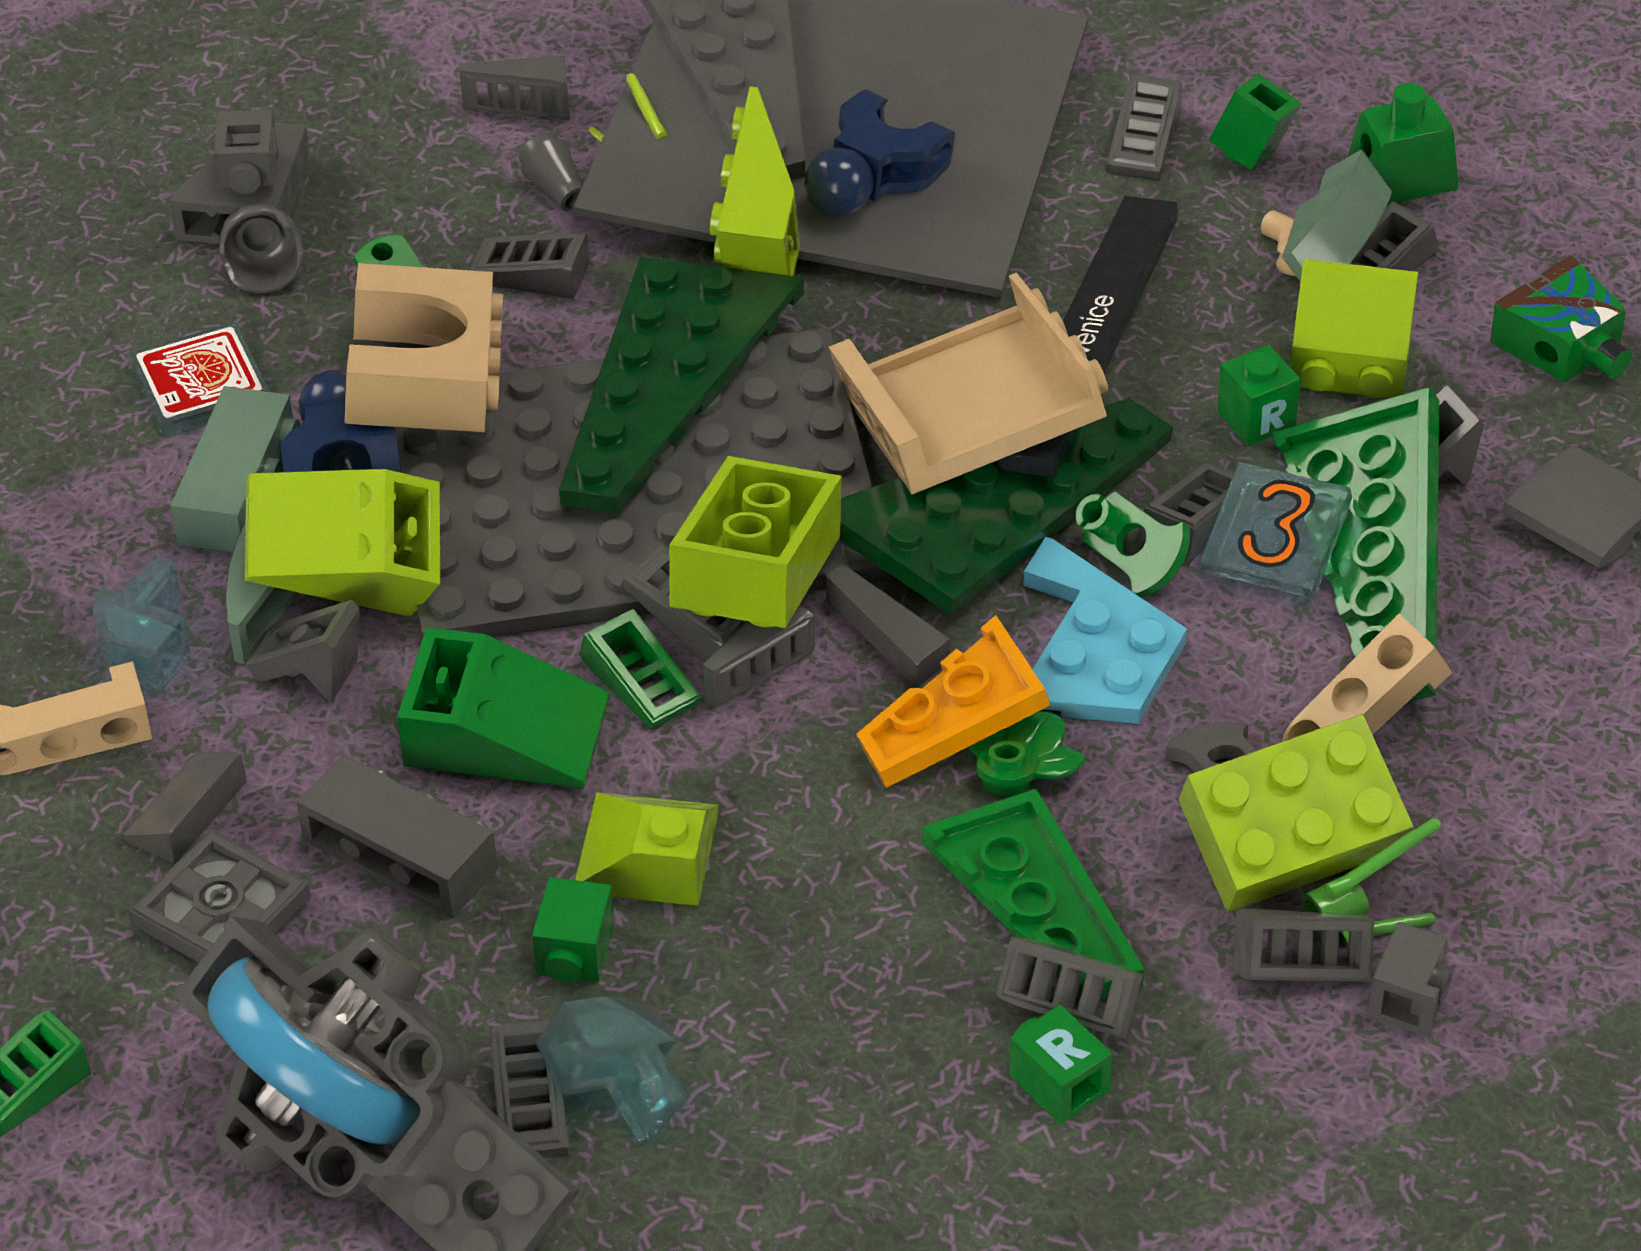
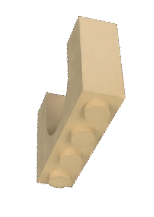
(430, 386)

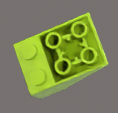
(759, 215)
(345, 536)

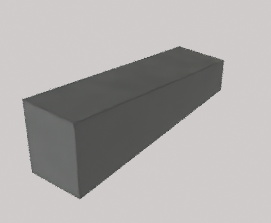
(890, 627)

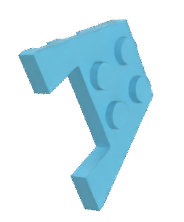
(1109, 645)

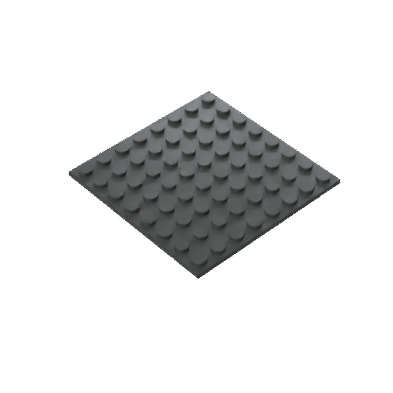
(969, 65)

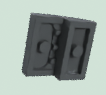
(1580, 506)

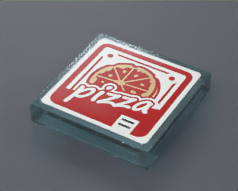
(189, 373)

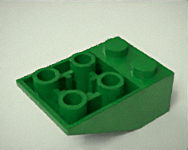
(497, 712)

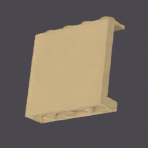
(974, 391)

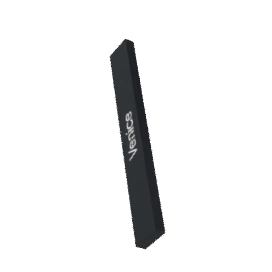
(1106, 305)

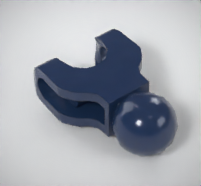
(875, 158)
(327, 442)

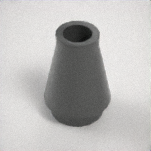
(552, 169)

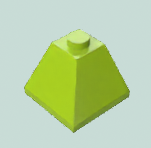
(648, 847)

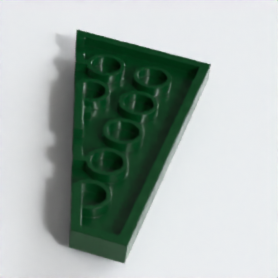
(668, 357)
(984, 522)

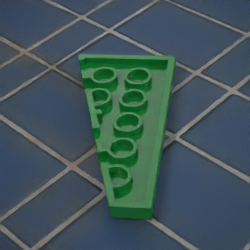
(1390, 533)

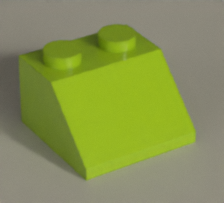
(1353, 328)

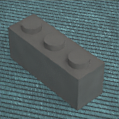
(398, 835)

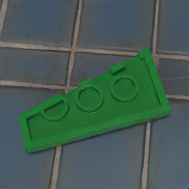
(1030, 879)

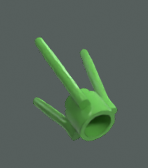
(1347, 896)

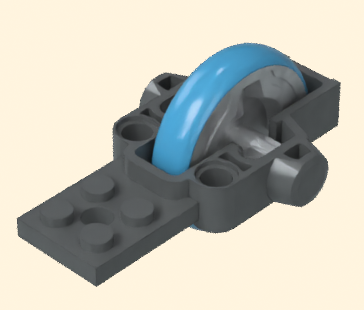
(316, 1054)

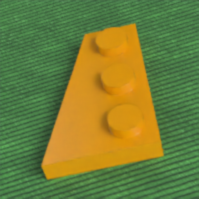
(962, 705)

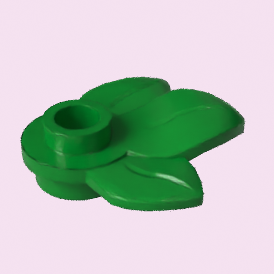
(1025, 753)

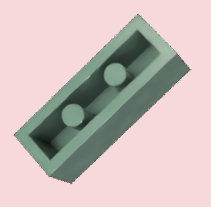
(237, 441)

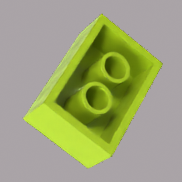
(755, 542)
(1294, 812)

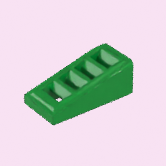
(630, 631)
(52, 1076)

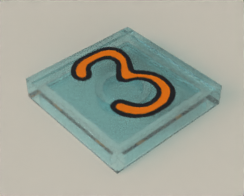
(1276, 530)

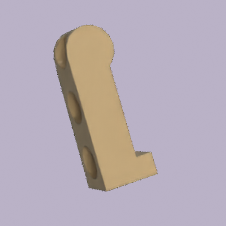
(1376, 681)
(74, 723)

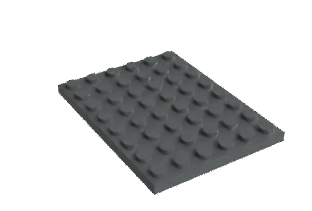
(532, 565)

